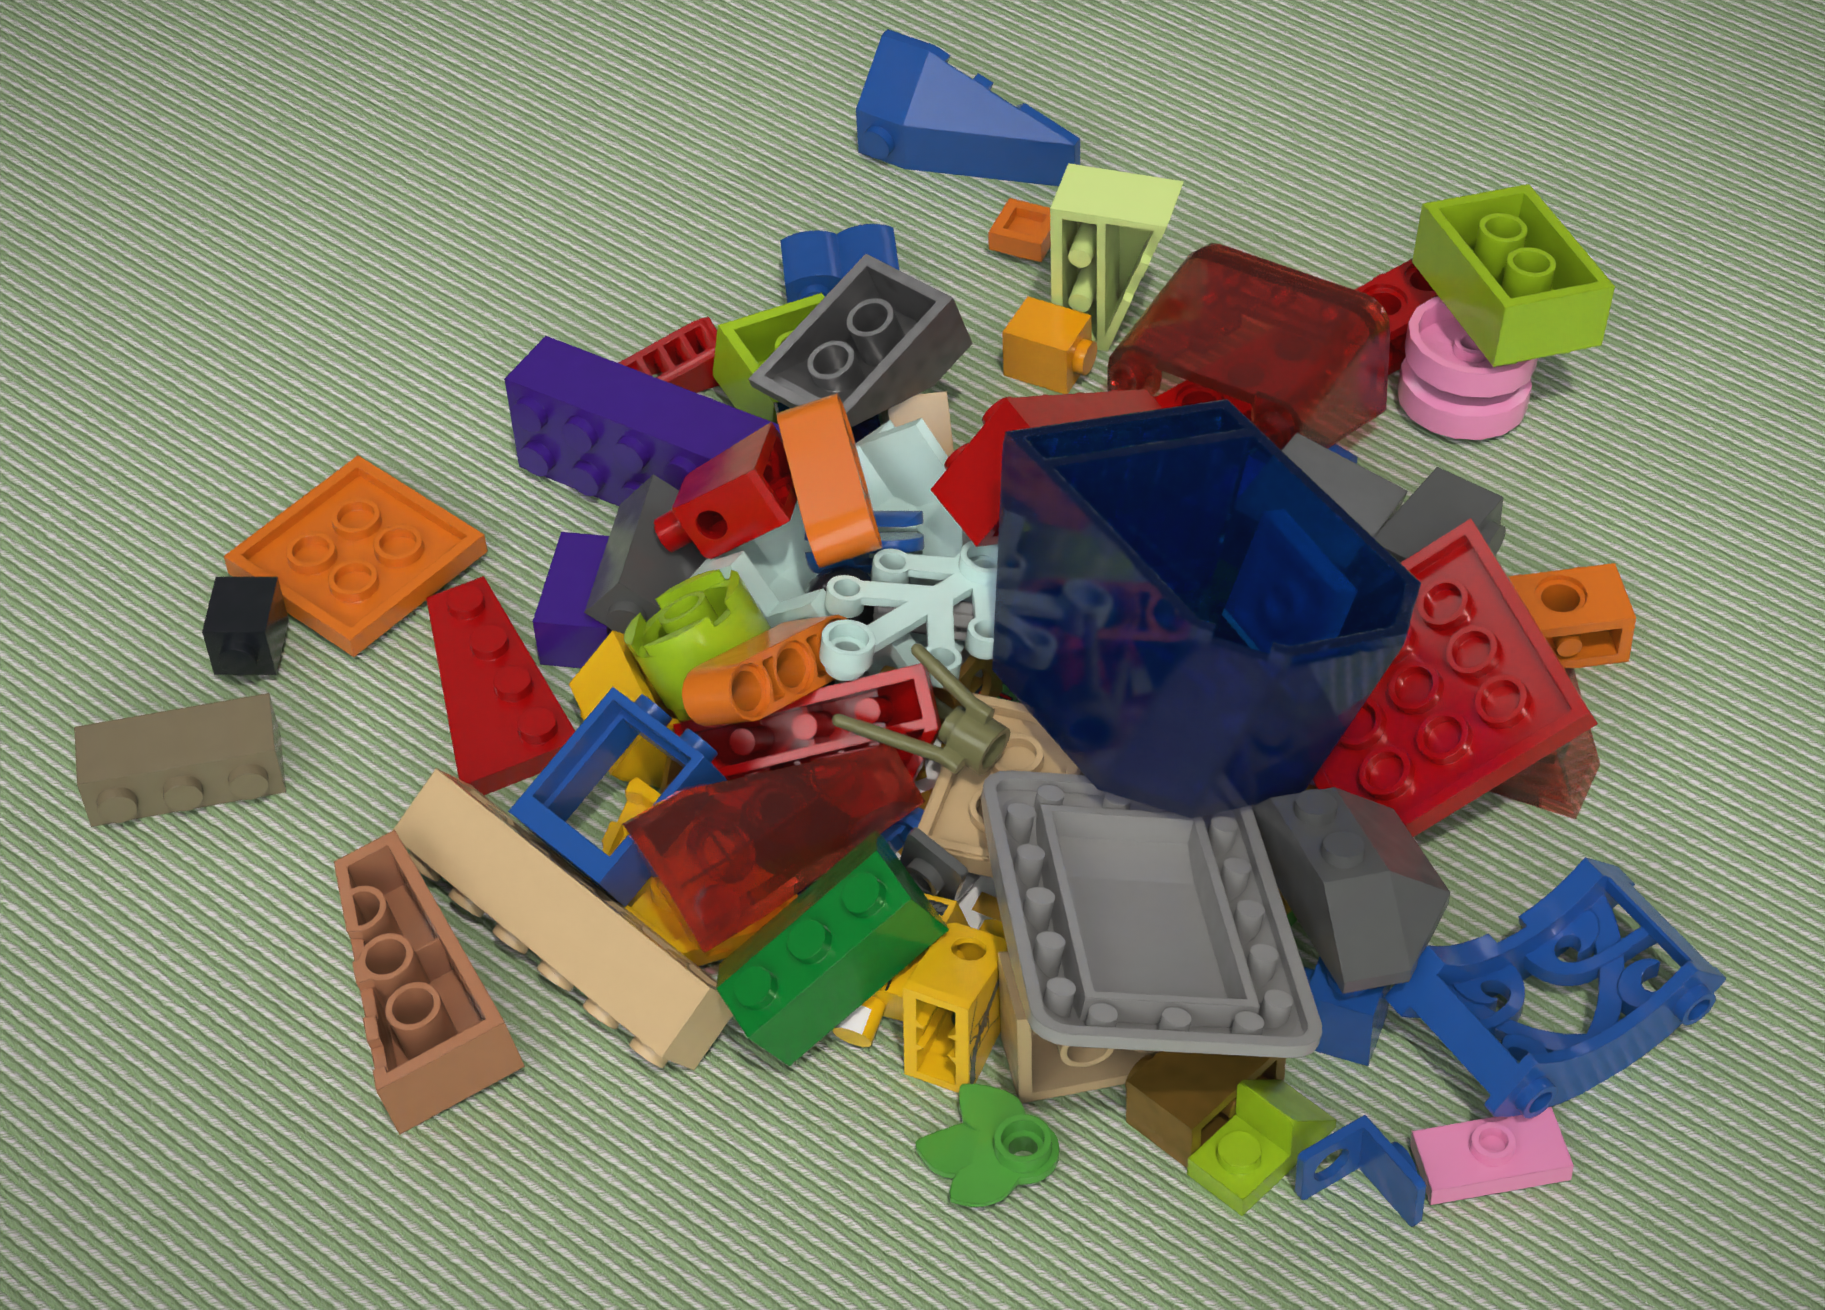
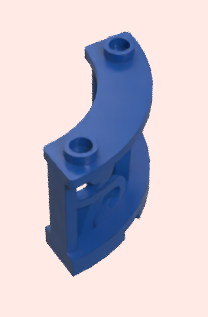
(1458, 985)

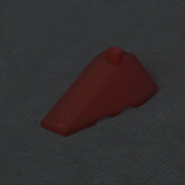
(759, 839)

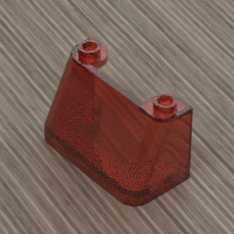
(1267, 335)

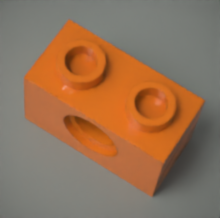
(1581, 613)

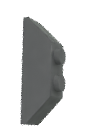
(1353, 883)

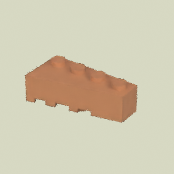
(422, 1001)

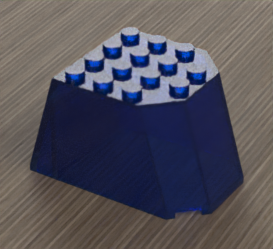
(1187, 606)

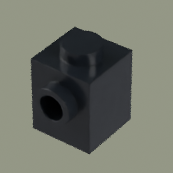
(245, 626)

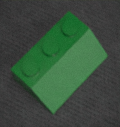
(828, 951)

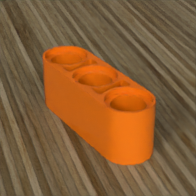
(829, 481)
(758, 674)

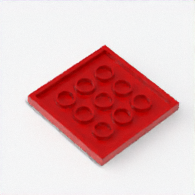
(1463, 698)

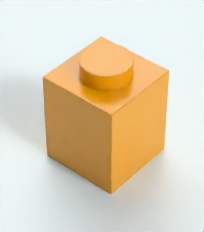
(1048, 345)

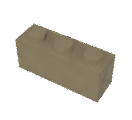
(179, 760)

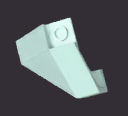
(899, 472)

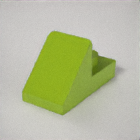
(1258, 1142)

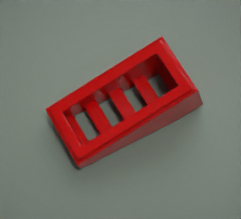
(681, 357)

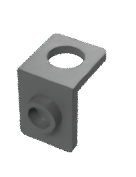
(935, 868)

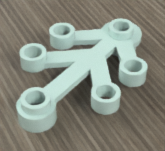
(850, 645)

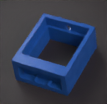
(583, 764)

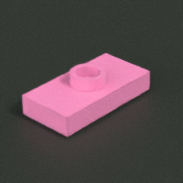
(1490, 1156)

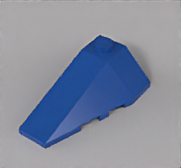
(941, 121)

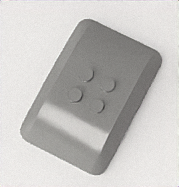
(1143, 923)

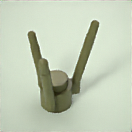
(969, 732)

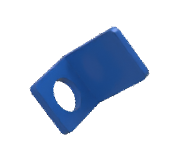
(1367, 1149)

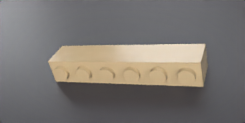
(565, 921)

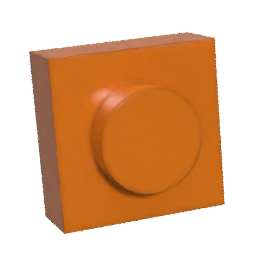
(1021, 230)

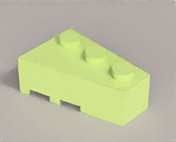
(1104, 240)

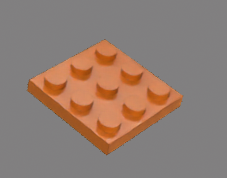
(358, 554)

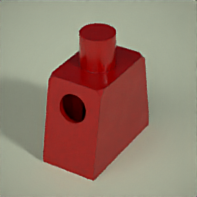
(732, 497)

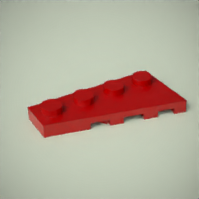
(494, 695)

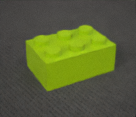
(1512, 275)

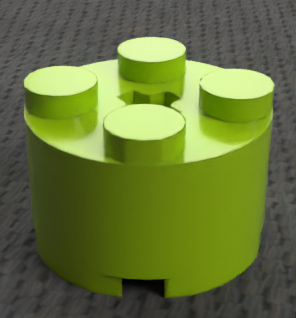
(693, 626)

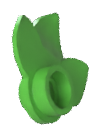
(983, 1147)

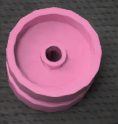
(1452, 384)

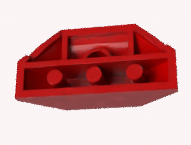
(805, 731)

